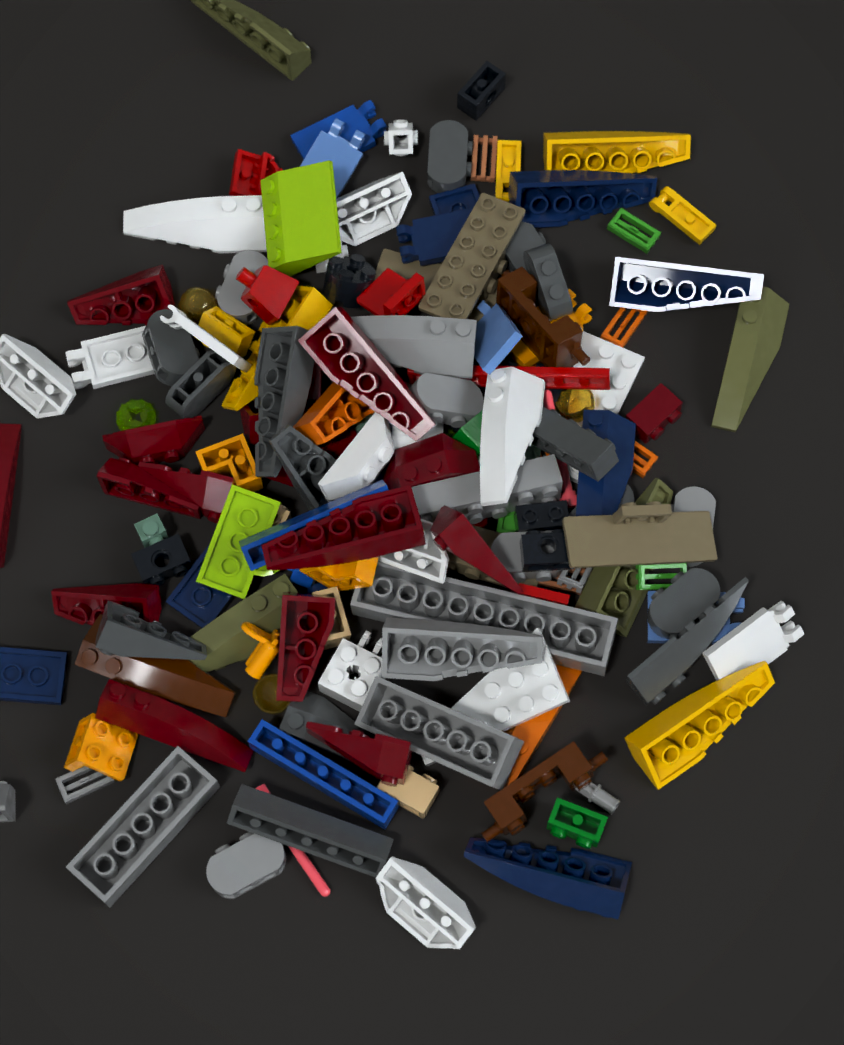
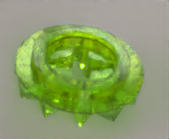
(146, 411)

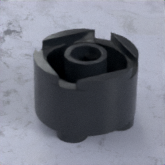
(347, 279)

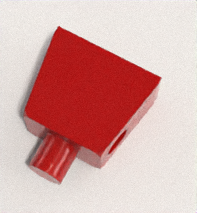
(266, 291)

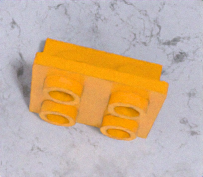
(101, 748)

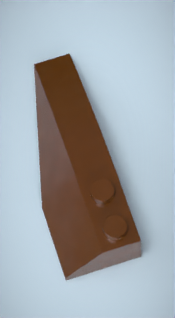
(167, 678)

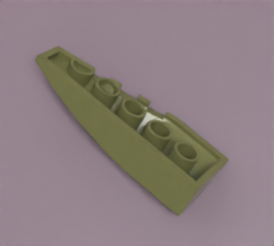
(260, 34)
(750, 354)
(613, 588)
(224, 636)

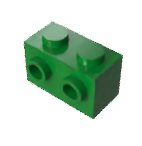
(576, 823)

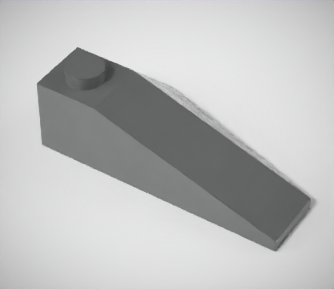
(303, 463)
(316, 710)

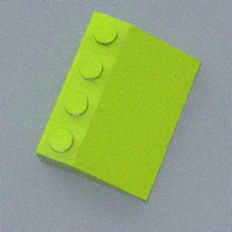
(300, 217)

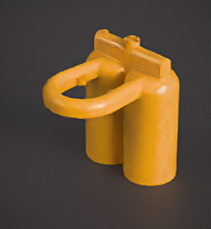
(264, 651)

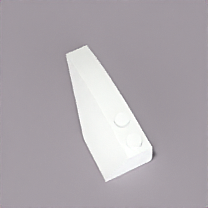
(211, 223)
(508, 421)

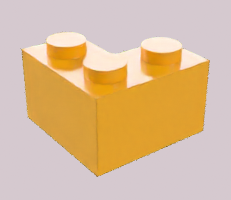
(233, 459)
(345, 575)

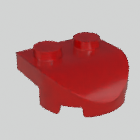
(248, 172)

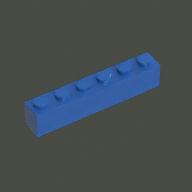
(252, 546)
(323, 774)

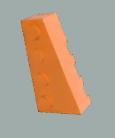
(331, 415)

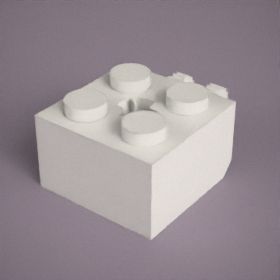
(348, 660)

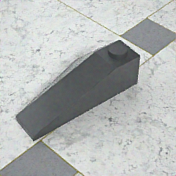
(127, 635)

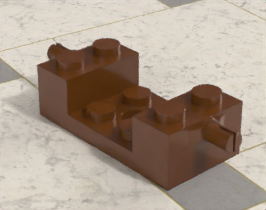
(552, 343)
(567, 762)

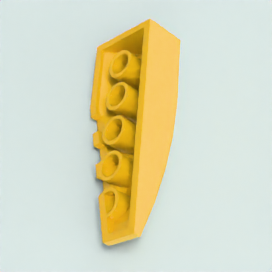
(614, 150)
(303, 310)
(685, 730)

